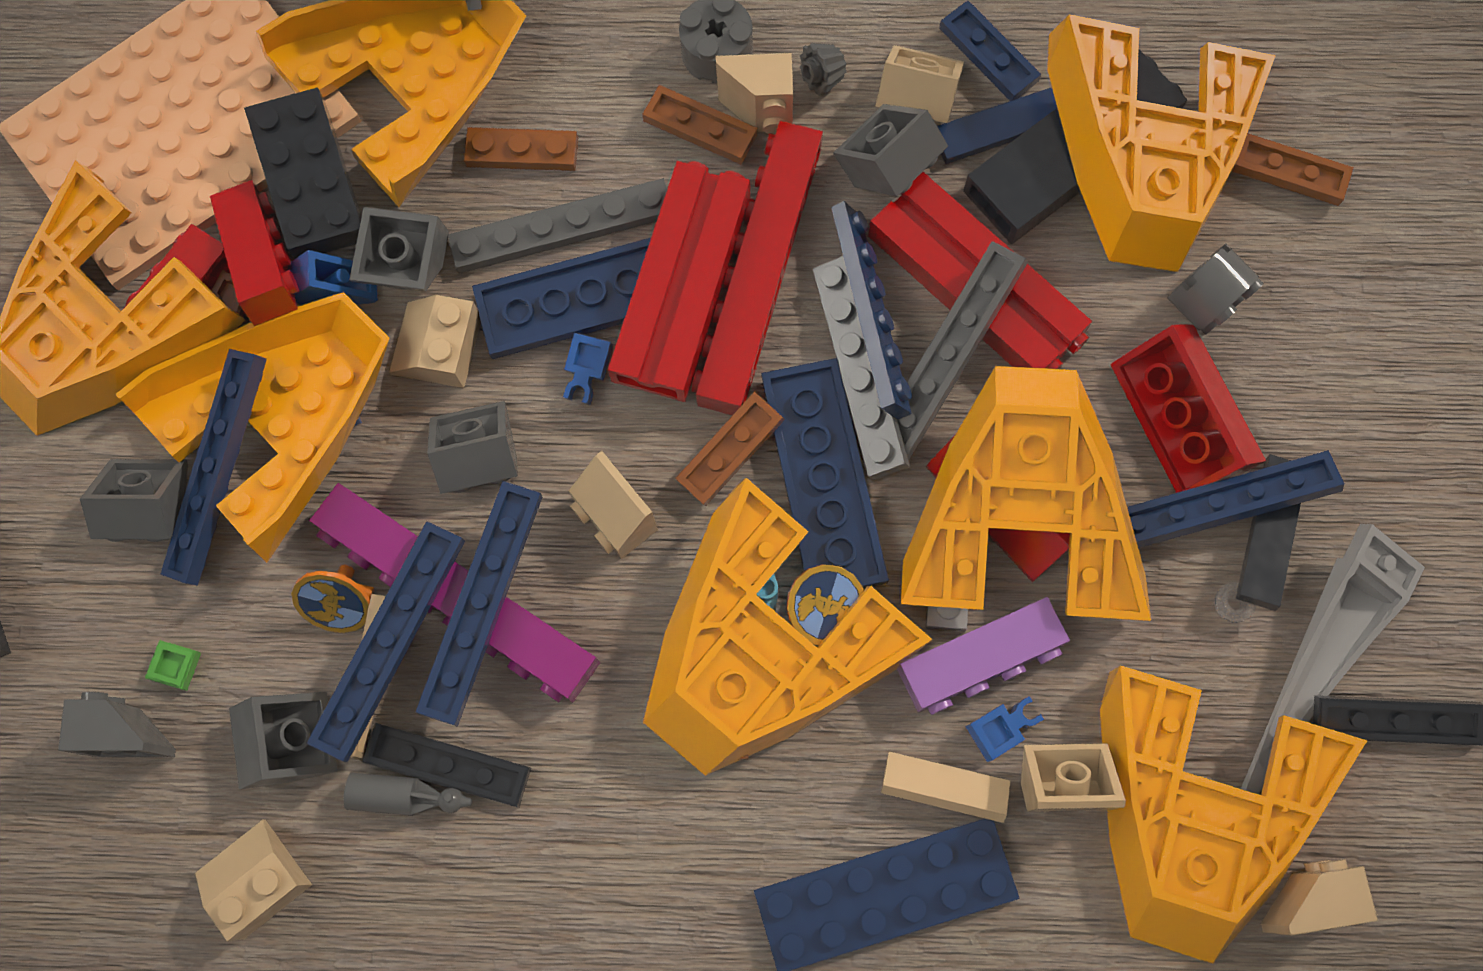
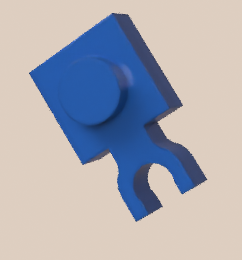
(588, 361)
(999, 730)

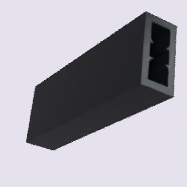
(1036, 171)

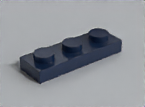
(989, 51)

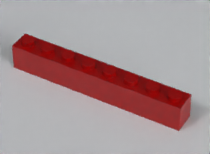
(759, 268)

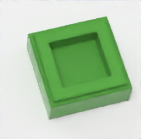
(173, 665)

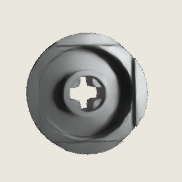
(713, 30)
(1215, 289)

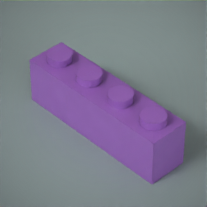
(983, 655)

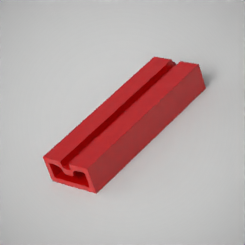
(941, 249)
(680, 281)

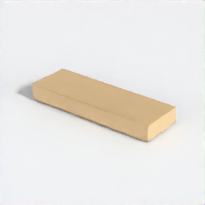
(946, 787)

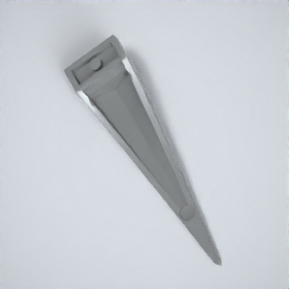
(1355, 606)

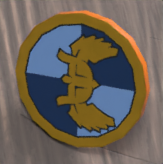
(332, 600)
(820, 600)

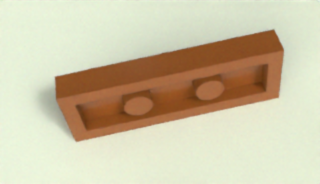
(700, 124)
(521, 149)
(1293, 169)
(730, 448)

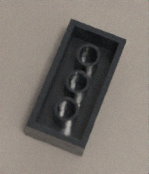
(305, 172)

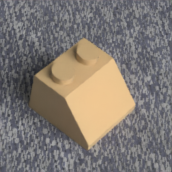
(920, 82)
(757, 88)
(437, 340)
(612, 507)
(1070, 778)
(250, 882)
(1321, 899)

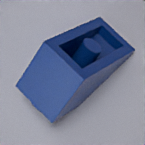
(325, 276)

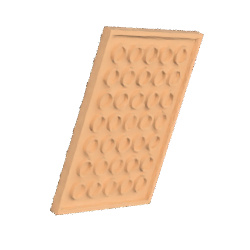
(161, 125)

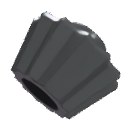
(822, 66)

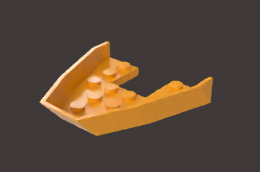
(422, 51)
(1142, 164)
(66, 340)
(305, 406)
(1033, 463)
(735, 669)
(1193, 850)

